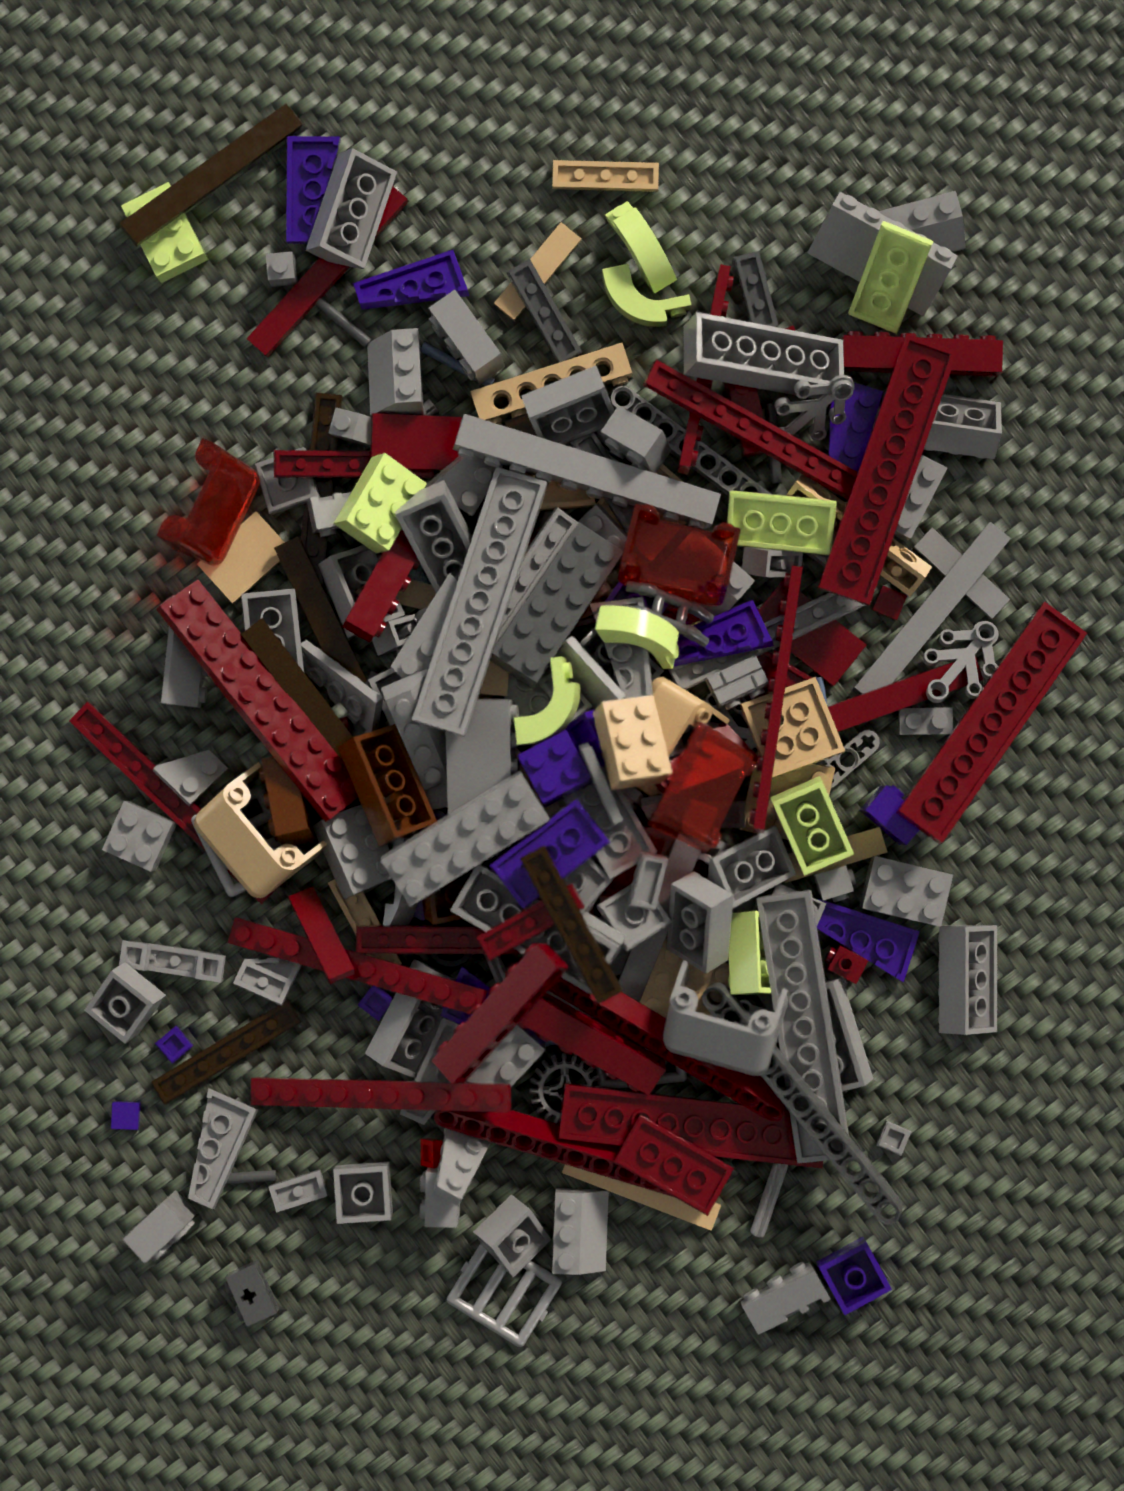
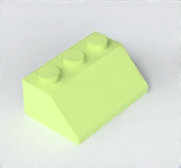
(747, 956)

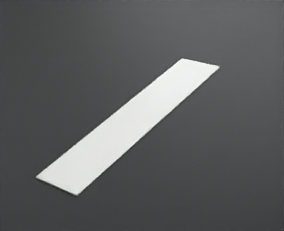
(604, 928)

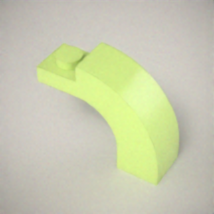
(642, 245)
(634, 305)
(639, 628)
(557, 714)

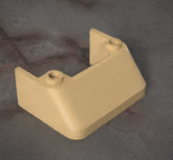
(676, 711)
(240, 844)

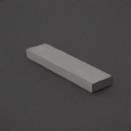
(944, 556)

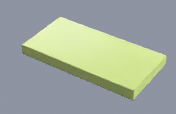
(890, 277)
(783, 522)

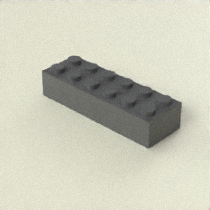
(555, 605)

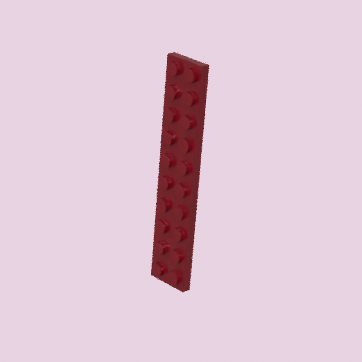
(887, 469)
(259, 699)
(991, 723)
(712, 1126)

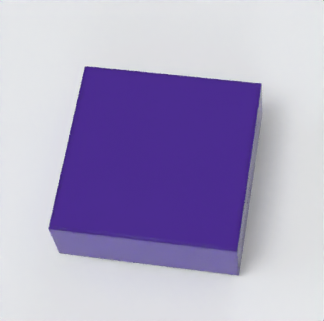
(376, 1002)
(174, 1044)
(125, 1115)

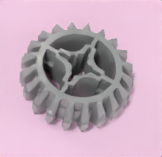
(553, 1088)

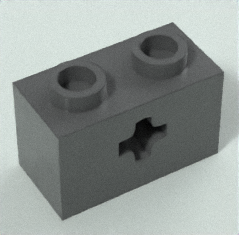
(253, 1278)

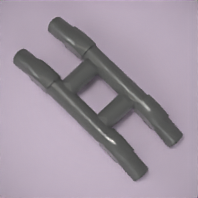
(684, 607)

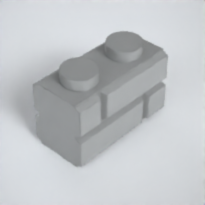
(737, 683)

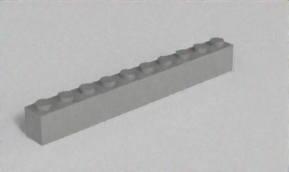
(585, 471)

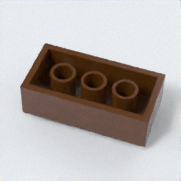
(387, 784)

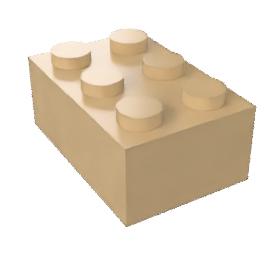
(632, 742)

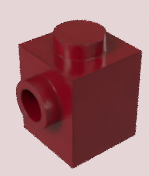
(845, 963)

